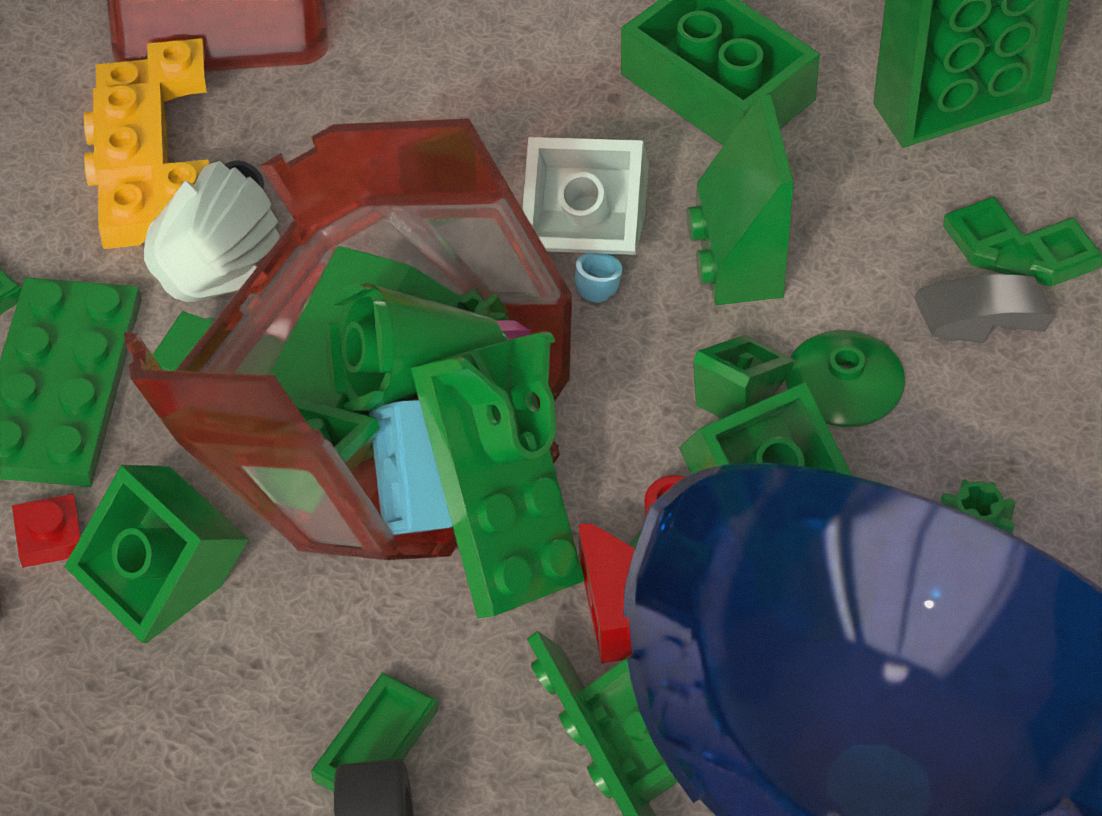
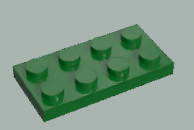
(62, 378)

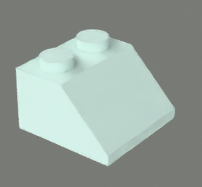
(586, 193)

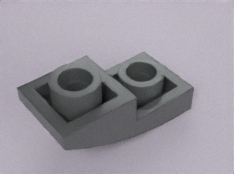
(974, 304)

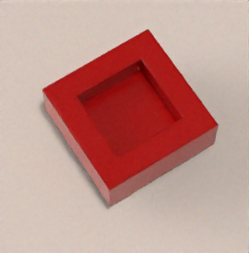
(46, 529)

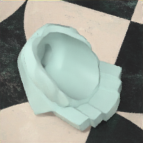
(210, 235)

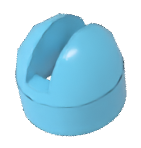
(597, 276)

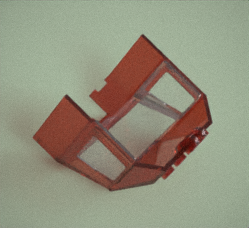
(384, 189)

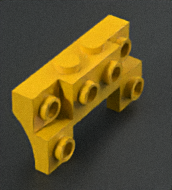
(132, 139)

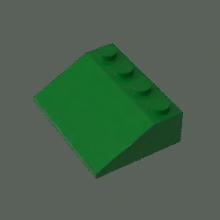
(964, 62)

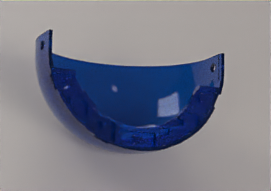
(860, 652)

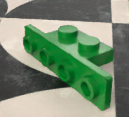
(610, 727)

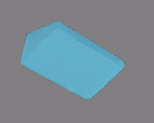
(407, 471)

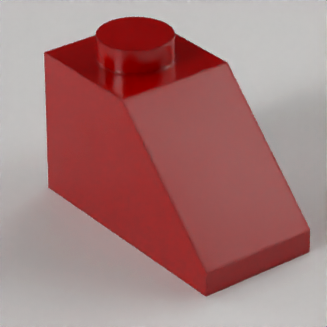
(605, 570)

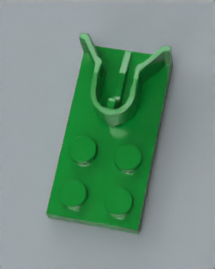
(500, 470)

